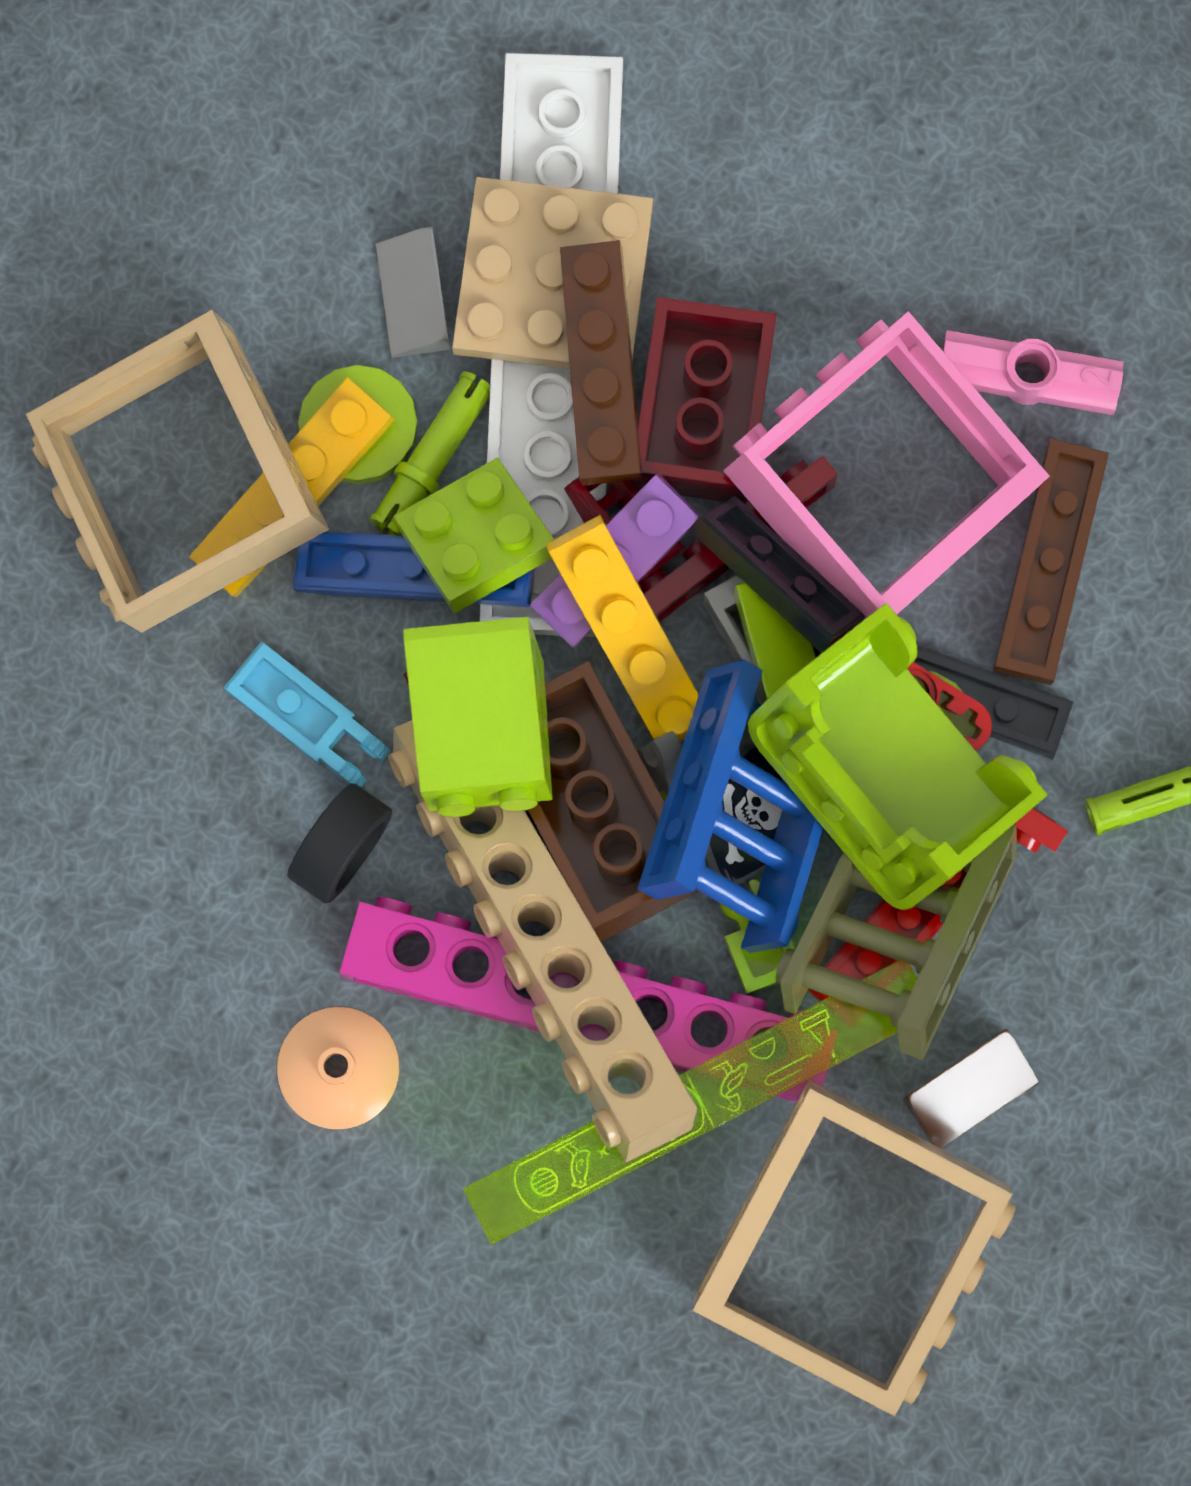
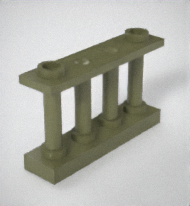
(936, 961)

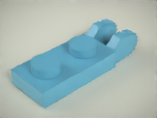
(301, 711)

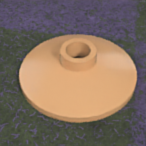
(360, 1091)

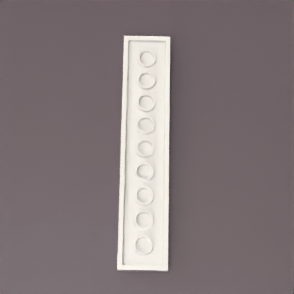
(561, 133)

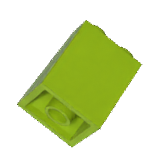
(479, 715)

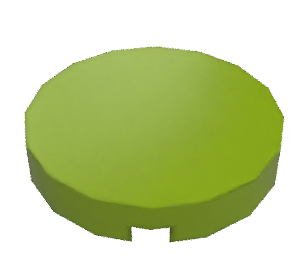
(390, 394)

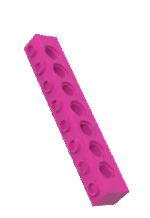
(373, 962)

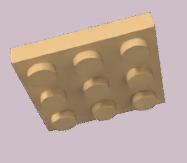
(513, 269)

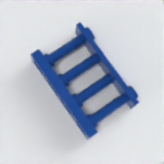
(696, 811)

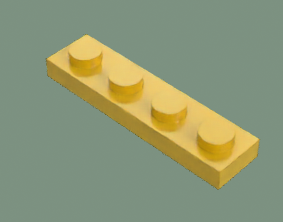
(325, 454)
(626, 627)

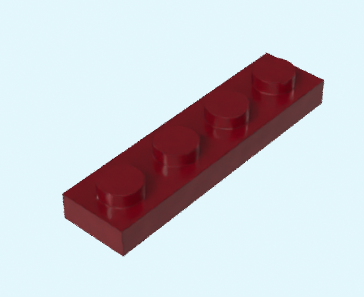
(702, 566)

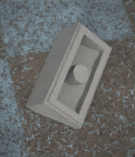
(412, 294)

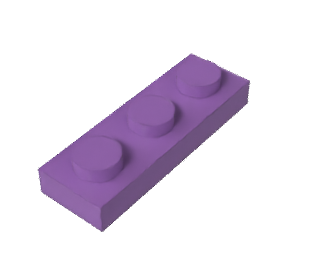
(643, 533)

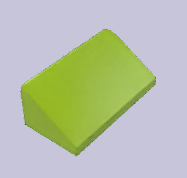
(771, 641)

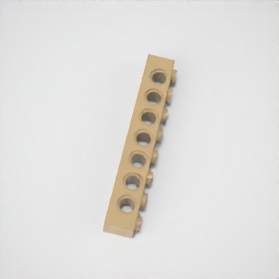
(628, 1121)

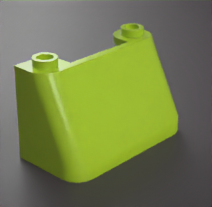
(888, 763)

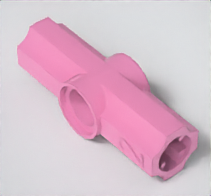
(1069, 379)

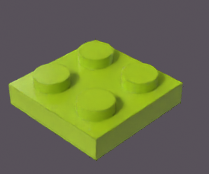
(475, 535)

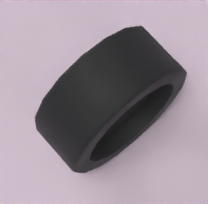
(339, 843)

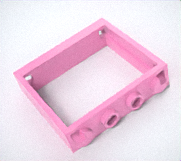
(955, 404)

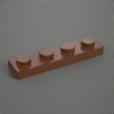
(601, 363)
(1051, 562)

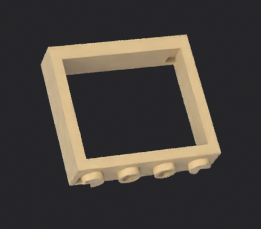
(126, 381)
(961, 1274)

